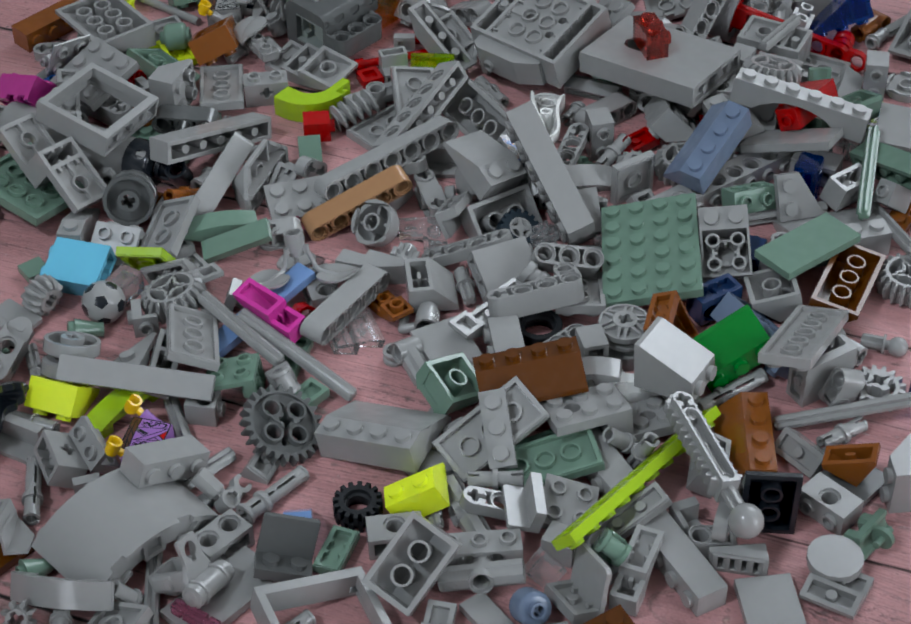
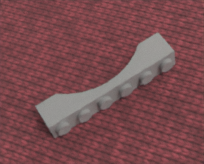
(757, 89)

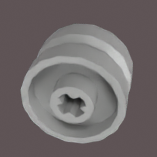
(67, 343)

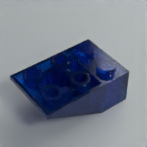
(840, 15)

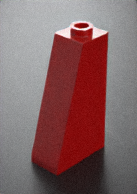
(794, 117)

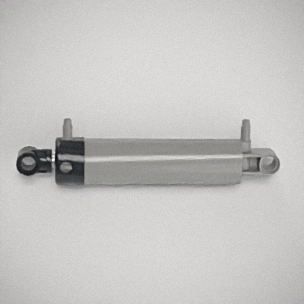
(130, 154)

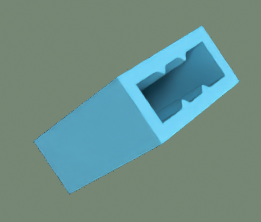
(78, 264)

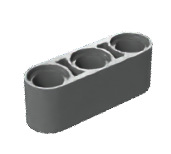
(178, 117)

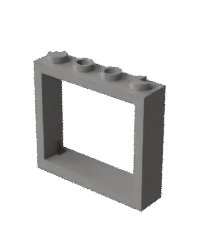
(100, 141)
(316, 589)

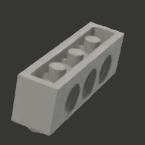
(493, 544)

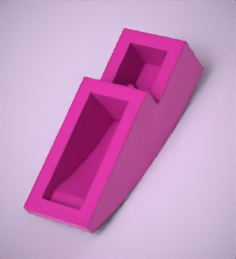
(270, 308)

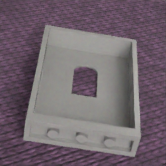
(684, 77)

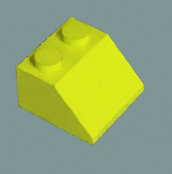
(59, 397)
(419, 492)

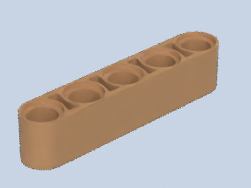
(338, 211)

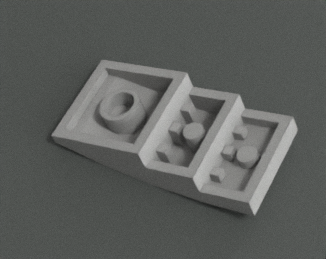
(311, 65)
(442, 340)

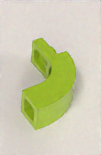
(292, 103)

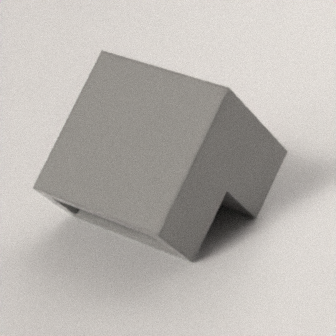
(391, 57)

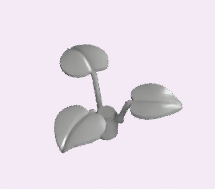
(251, 25)
(298, 251)

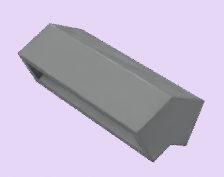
(590, 87)

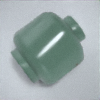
(175, 36)

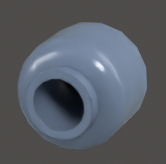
(530, 606)

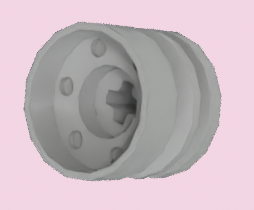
(623, 328)

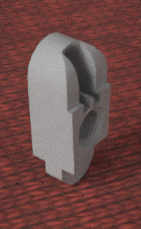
(16, 334)

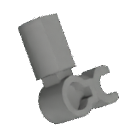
(213, 489)

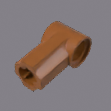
(878, 21)

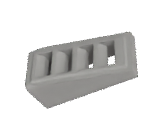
(740, 559)

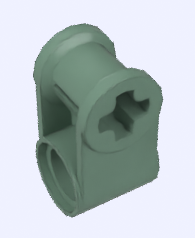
(611, 547)

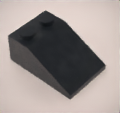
(776, 496)

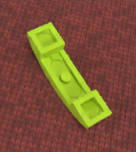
(112, 409)

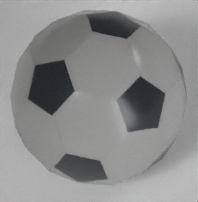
(103, 301)

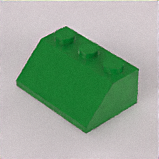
(735, 345)

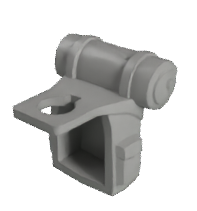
(191, 574)

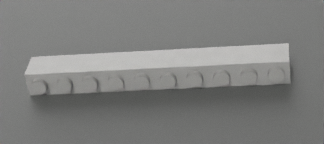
(678, 557)

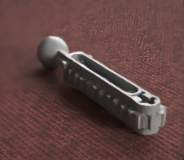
(712, 463)

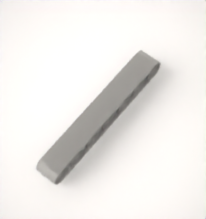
(393, 149)

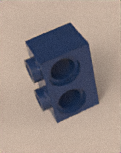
(714, 291)

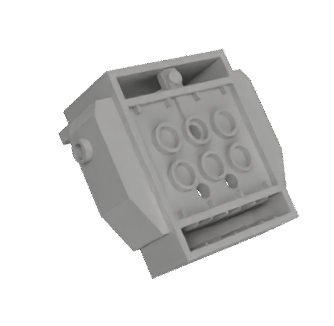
(537, 38)

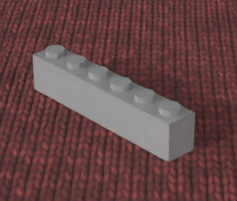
(207, 137)

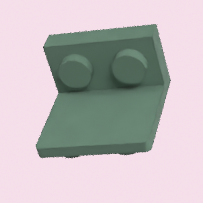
(240, 371)

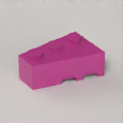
(23, 88)

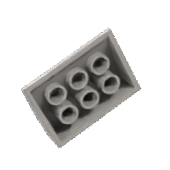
(111, 22)
(874, 230)
(379, 435)

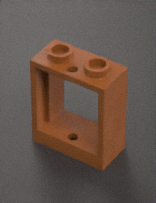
(672, 309)

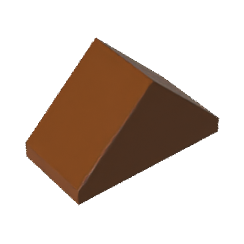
(851, 461)

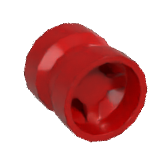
(844, 37)

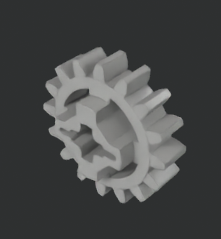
(880, 384)

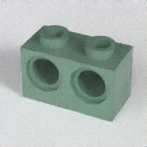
(757, 196)

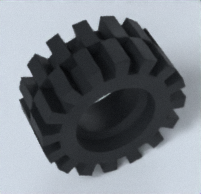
(356, 495)

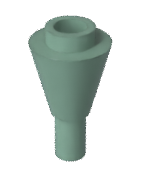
(35, 566)

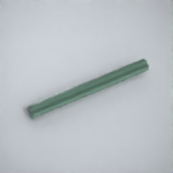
(868, 172)

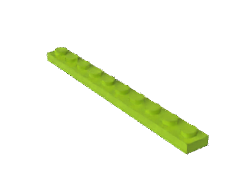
(629, 485)

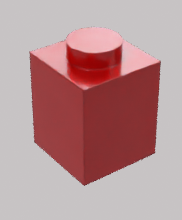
(318, 124)

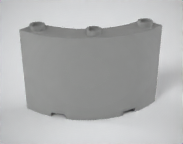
(117, 525)

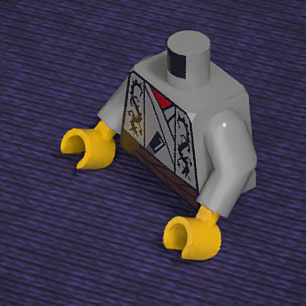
(221, 9)

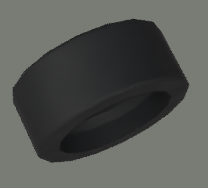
(546, 319)

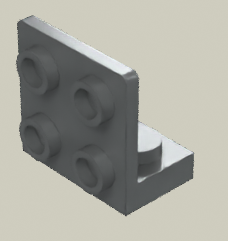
(285, 547)

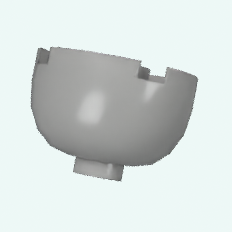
(375, 223)

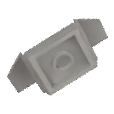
(14, 534)

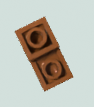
(391, 307)

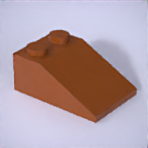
(214, 42)

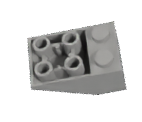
(725, 241)

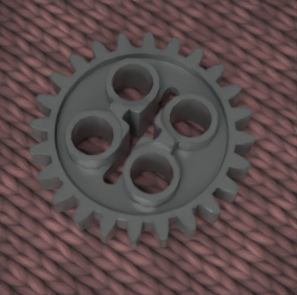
(280, 425)

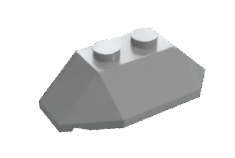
(443, 32)
(256, 173)

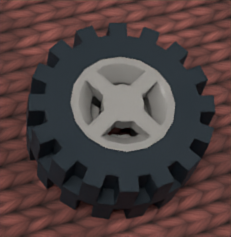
(518, 222)

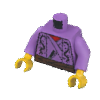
(141, 430)

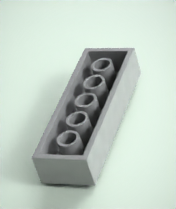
(549, 174)

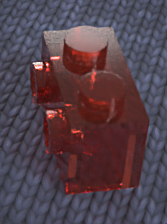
(651, 36)

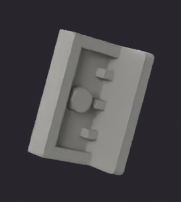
(92, 446)

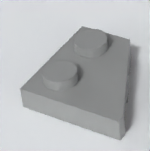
(794, 198)

